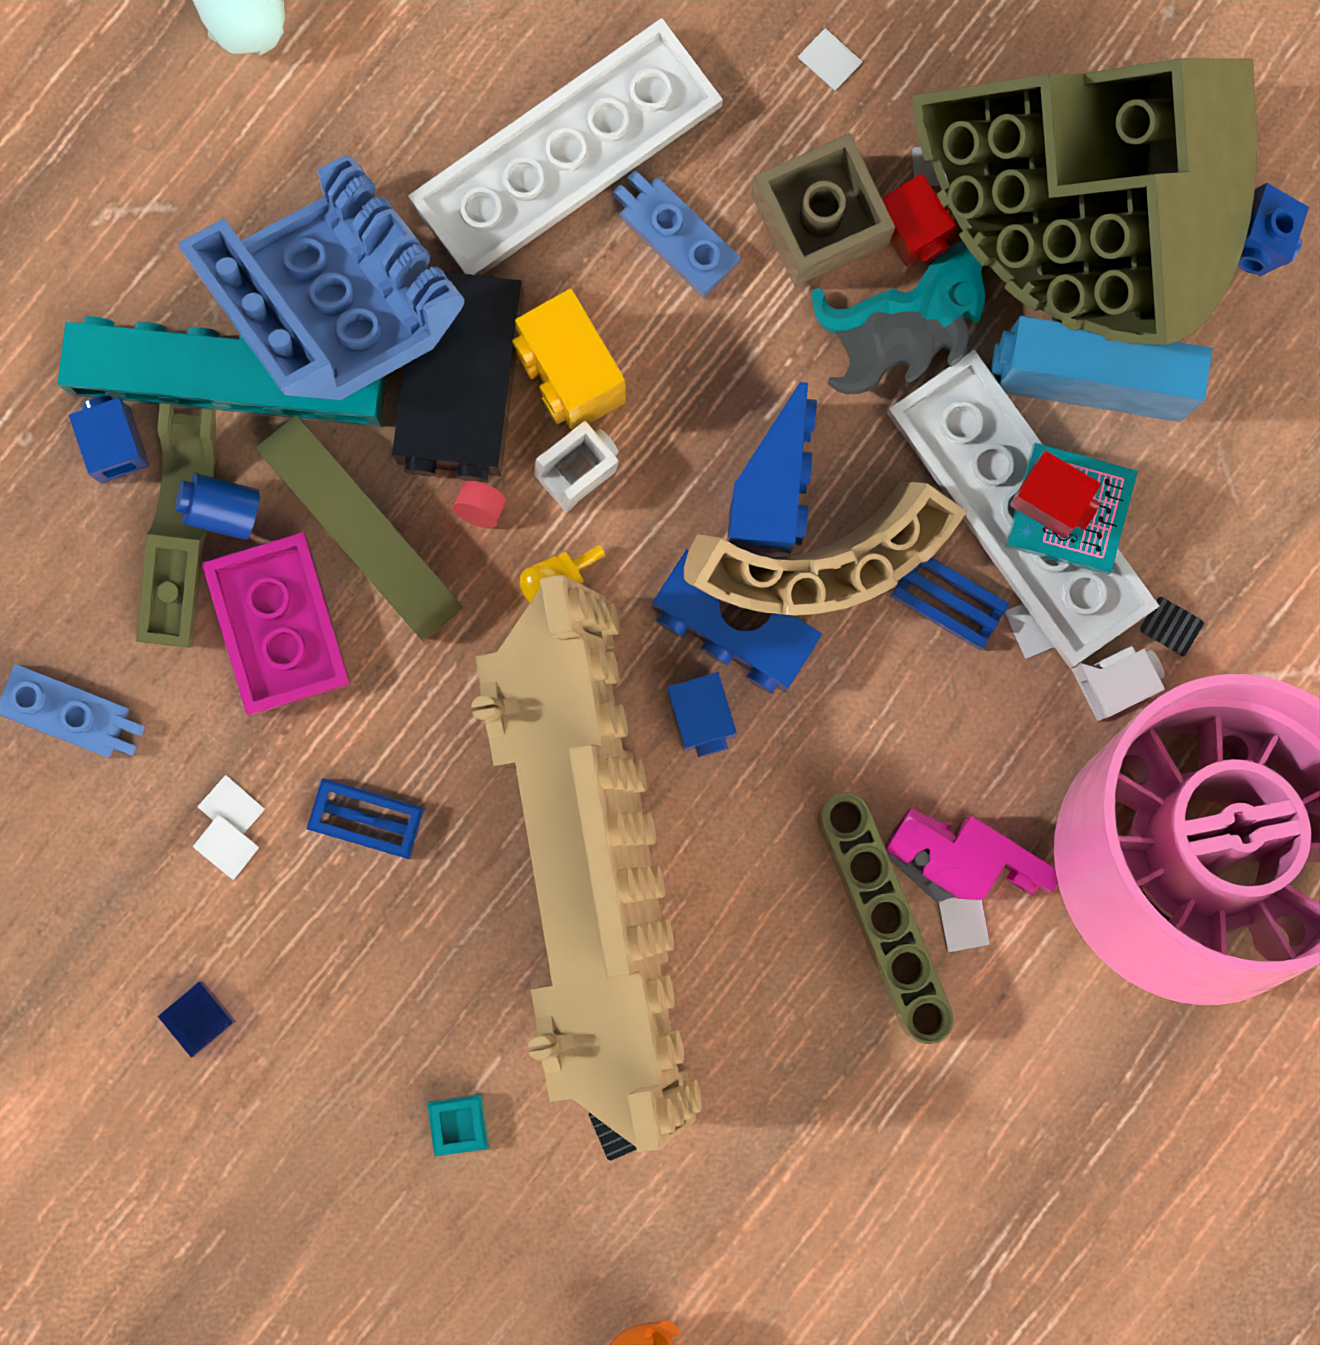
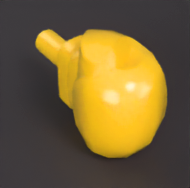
(554, 566)

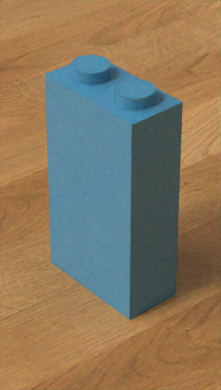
(1086, 370)

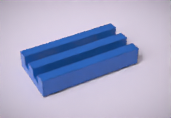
(961, 583)
(409, 831)

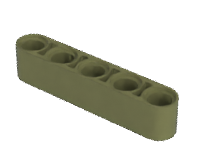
(359, 528)
(904, 937)

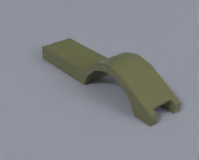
(171, 547)

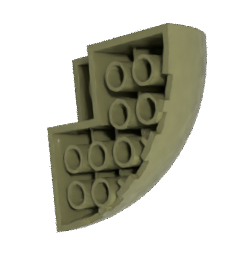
(1104, 189)

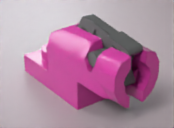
(964, 861)

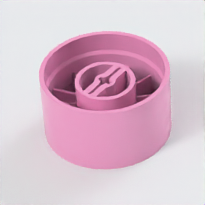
(1177, 861)

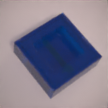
(196, 1019)

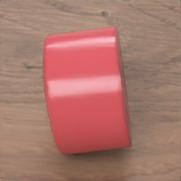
(479, 504)

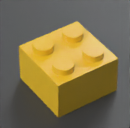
(570, 361)

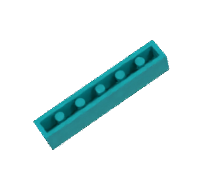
(192, 373)

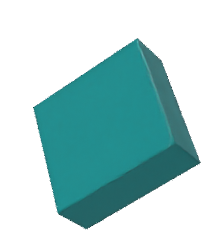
(458, 1125)

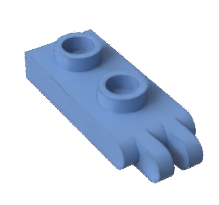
(676, 233)
(67, 712)

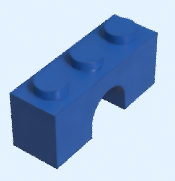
(769, 653)

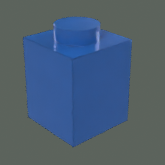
(108, 438)
(702, 714)

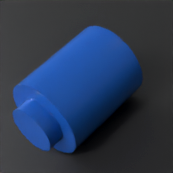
(218, 505)

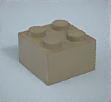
(822, 209)

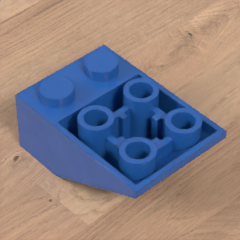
(766, 494)

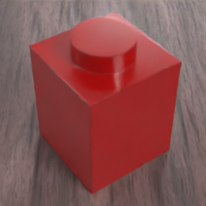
(919, 221)
(1057, 495)

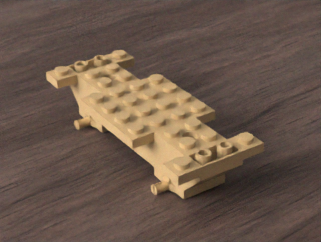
(606, 1011)

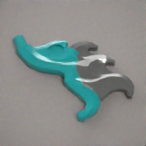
(907, 325)

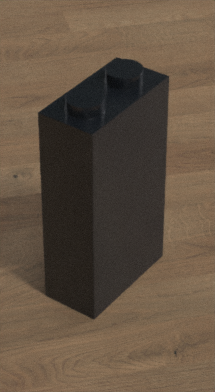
(461, 391)

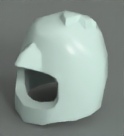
(243, 24)

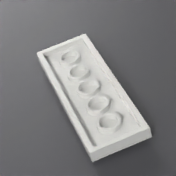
(566, 150)
(978, 457)

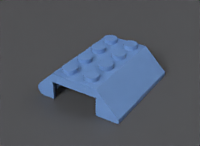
(328, 289)

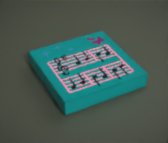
(1099, 542)

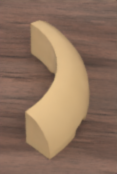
(843, 574)

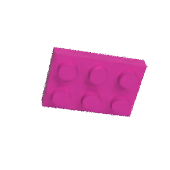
(276, 624)

